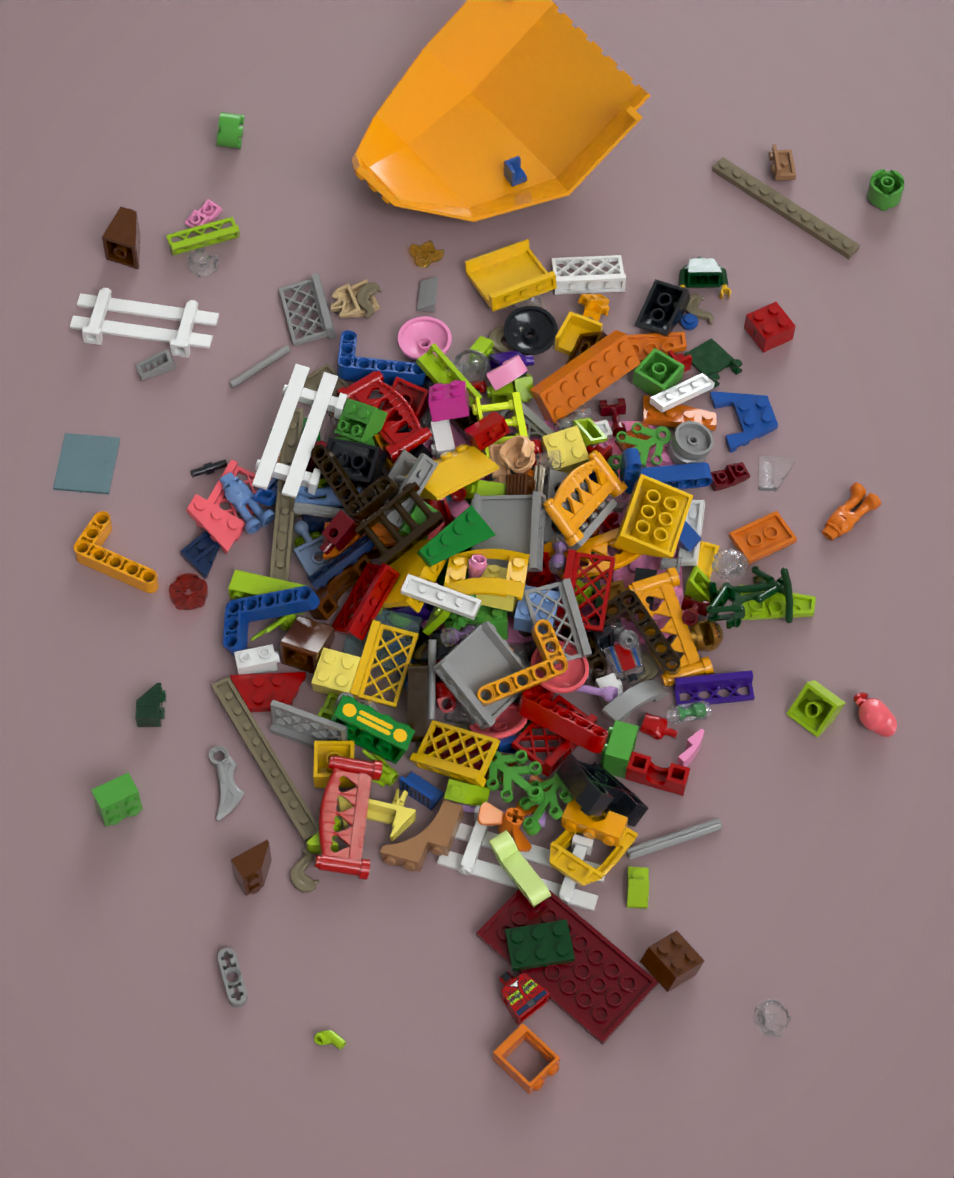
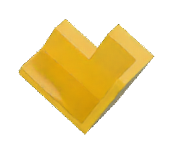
(571, 329)

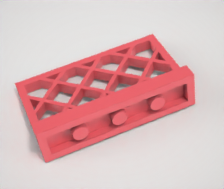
(217, 495)

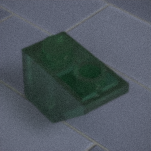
(150, 707)

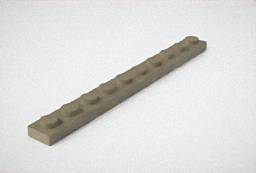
(786, 208)
(284, 505)
(266, 759)

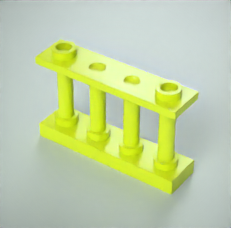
(516, 421)

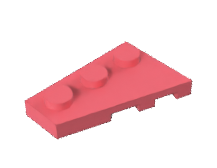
(216, 521)

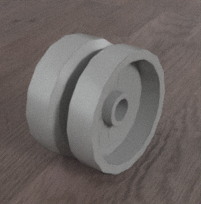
(690, 443)

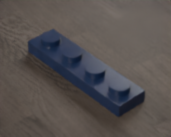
(337, 564)

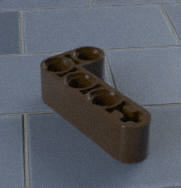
(417, 699)

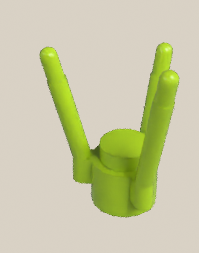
(283, 622)
(388, 774)

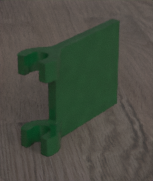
(711, 359)

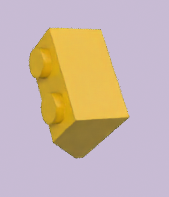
(322, 751)

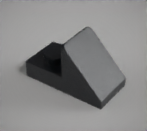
(603, 639)

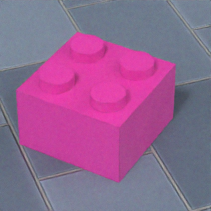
(448, 401)

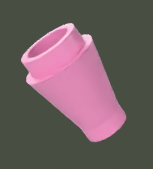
(476, 566)

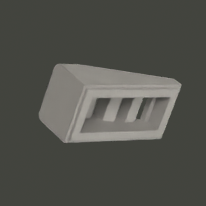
(158, 370)

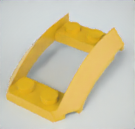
(511, 585)
(577, 869)

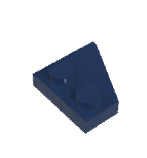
(201, 553)

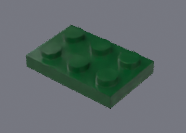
(539, 945)

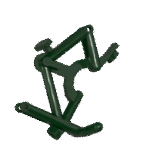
(732, 593)

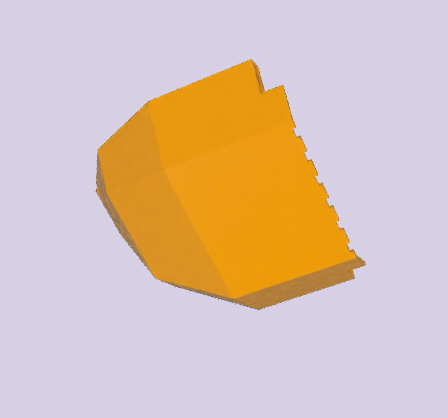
(492, 89)

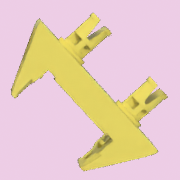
(394, 813)

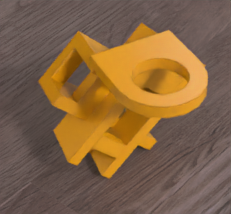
(594, 305)

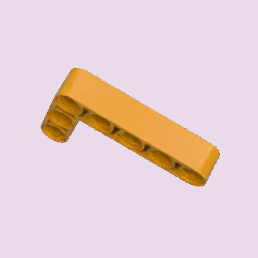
(110, 559)
(529, 673)

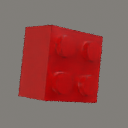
(769, 327)

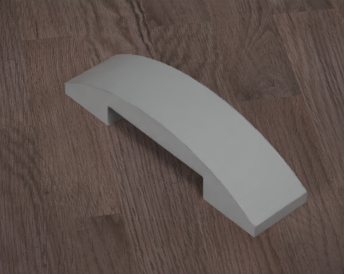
(633, 699)

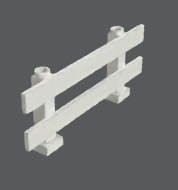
(179, 340)
(321, 402)
(479, 836)

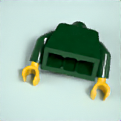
(704, 273)

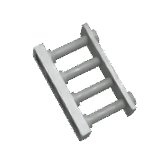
(420, 472)
(595, 518)

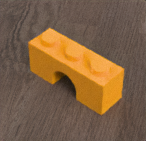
(608, 831)

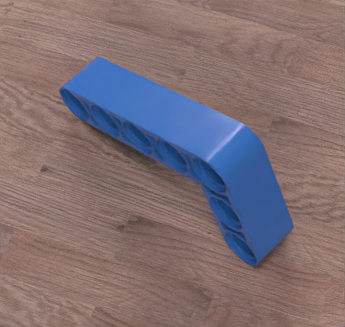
(355, 368)
(678, 476)
(260, 607)

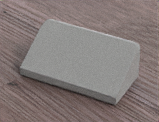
(428, 295)

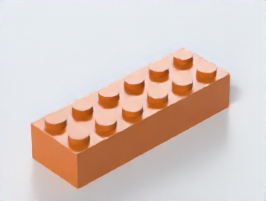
(585, 376)

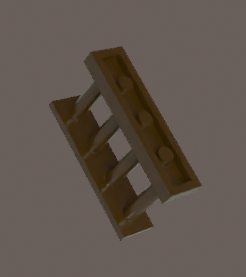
(403, 543)

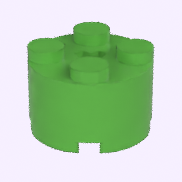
(230, 130)
(885, 189)

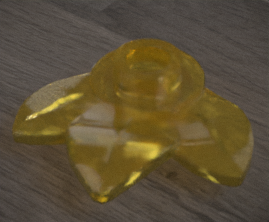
(426, 254)

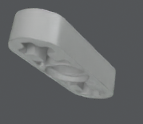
(241, 989)

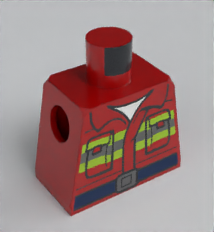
(522, 996)

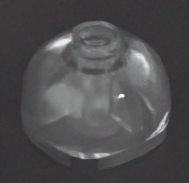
(473, 365)

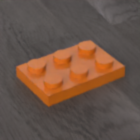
(763, 537)

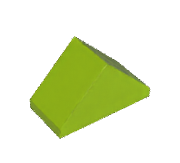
(698, 585)

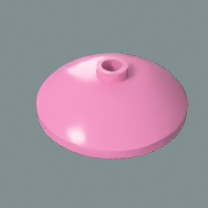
(423, 332)

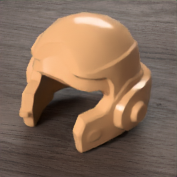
(517, 454)

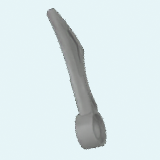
(229, 792)

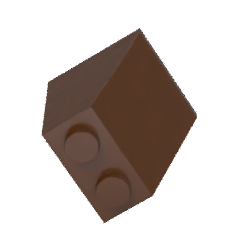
(123, 239)
(305, 642)

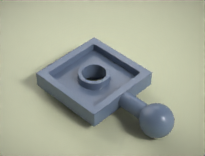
(307, 551)

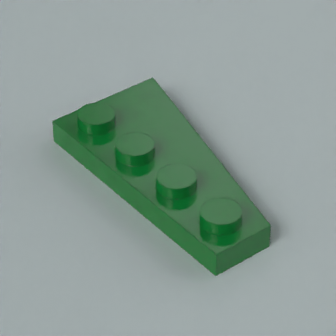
(456, 537)

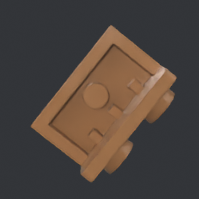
(782, 164)

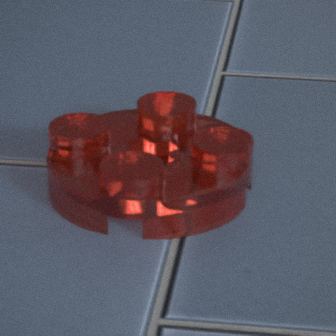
(193, 600)

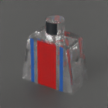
(625, 663)

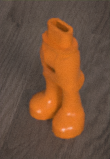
(842, 519)

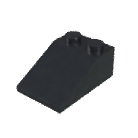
(663, 308)
(360, 461)

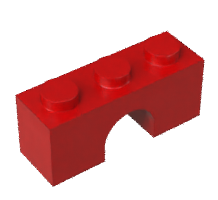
(670, 779)

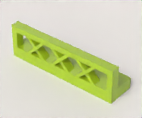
(203, 240)
(437, 371)

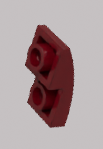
(730, 476)

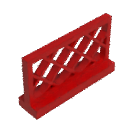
(571, 571)
(366, 610)
(559, 753)

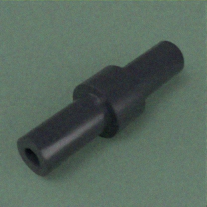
(208, 468)

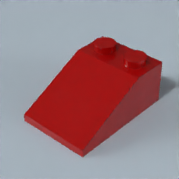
(413, 394)

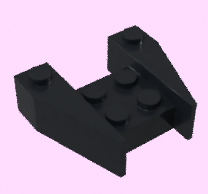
(598, 789)

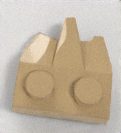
(347, 301)

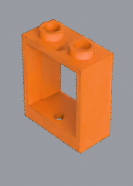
(511, 1043)

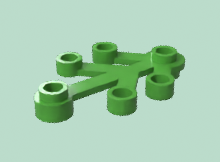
(643, 445)
(512, 774)
(531, 824)

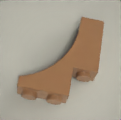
(435, 838)

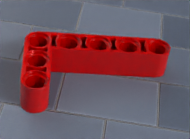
(538, 707)

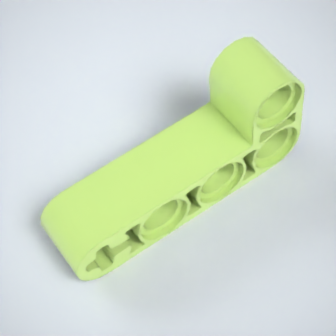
(519, 869)

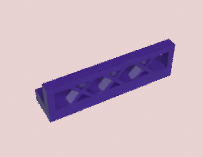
(715, 682)

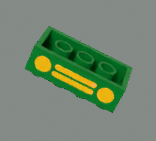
(373, 730)

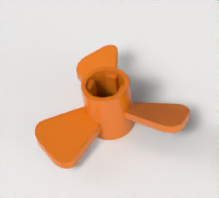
(509, 821)

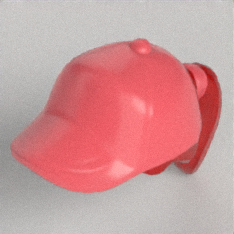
(875, 715)

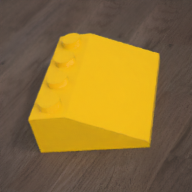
(456, 471)
(653, 518)

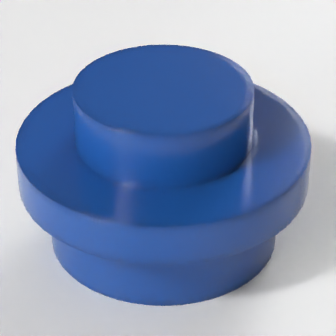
(689, 321)

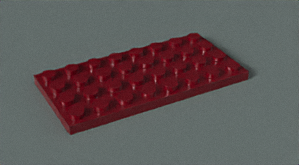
(593, 990)

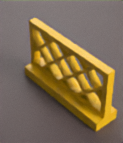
(367, 663)
(453, 769)

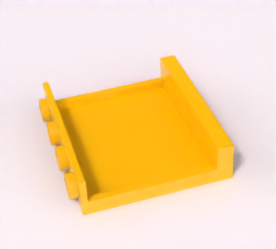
(509, 275)
(411, 564)

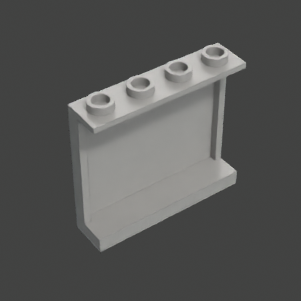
(517, 526)
(475, 663)

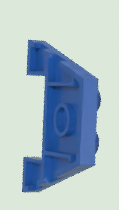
(753, 414)

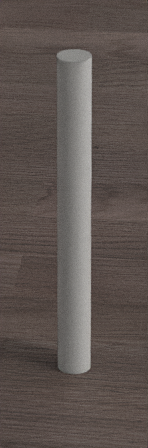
(255, 369)
(431, 679)

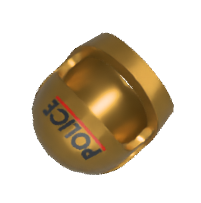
(706, 635)

